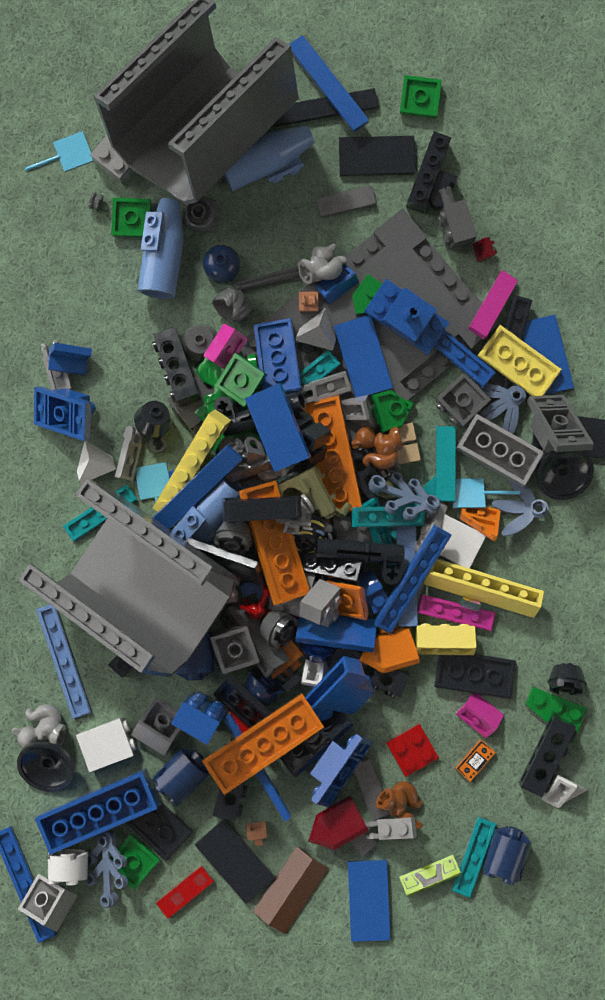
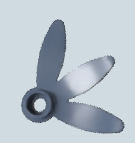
(506, 401)
(527, 508)

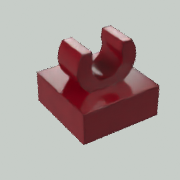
(483, 249)

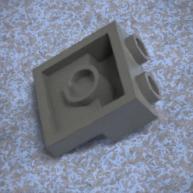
(462, 400)

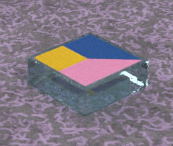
(470, 603)

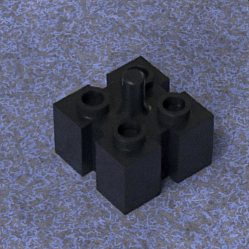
(315, 437)

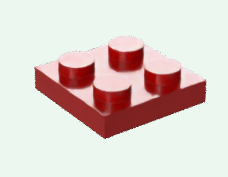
(412, 750)

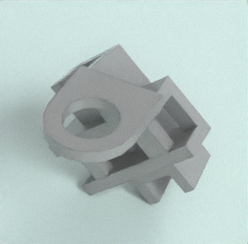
(295, 523)

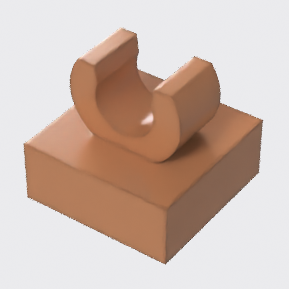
(308, 301)
(256, 832)

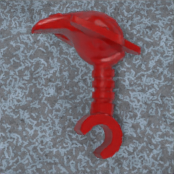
(257, 610)

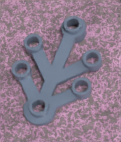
(426, 502)
(106, 843)

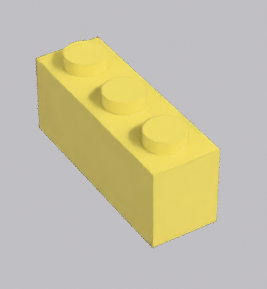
(445, 639)

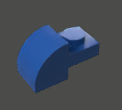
(373, 591)

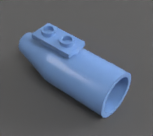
(271, 157)
(161, 250)
(206, 515)

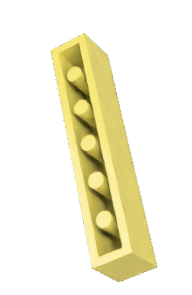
(195, 456)
(485, 588)

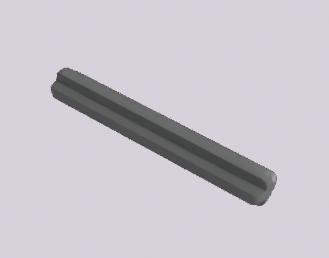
(268, 279)

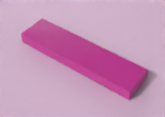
(492, 304)
(455, 612)

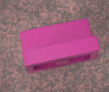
(225, 345)
(480, 715)

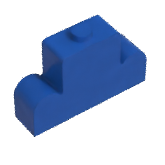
(341, 689)

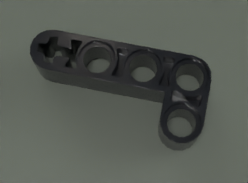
(261, 508)

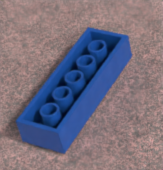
(199, 716)
(98, 811)

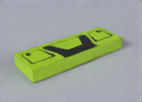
(430, 875)

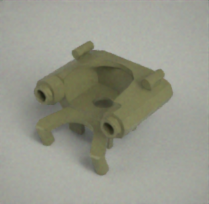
(310, 484)

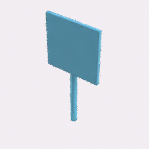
(71, 151)
(151, 480)
(471, 493)

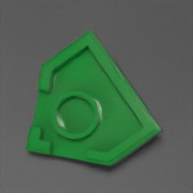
(365, 293)
(390, 410)

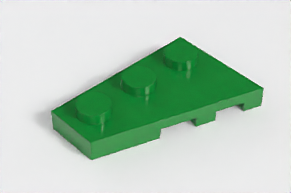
(546, 704)

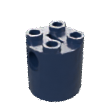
(200, 663)
(181, 775)
(507, 854)

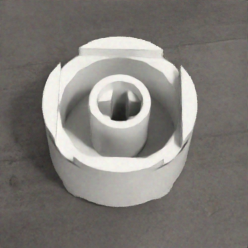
(68, 866)

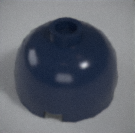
(221, 264)
(264, 689)

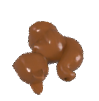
(385, 445)
(397, 800)

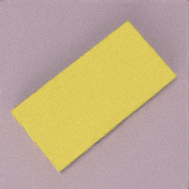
(519, 362)

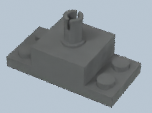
(557, 425)

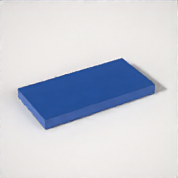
(545, 338)
(278, 355)
(363, 356)
(277, 427)
(343, 633)
(368, 900)

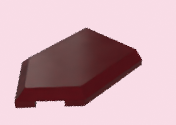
(337, 825)

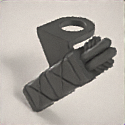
(256, 462)

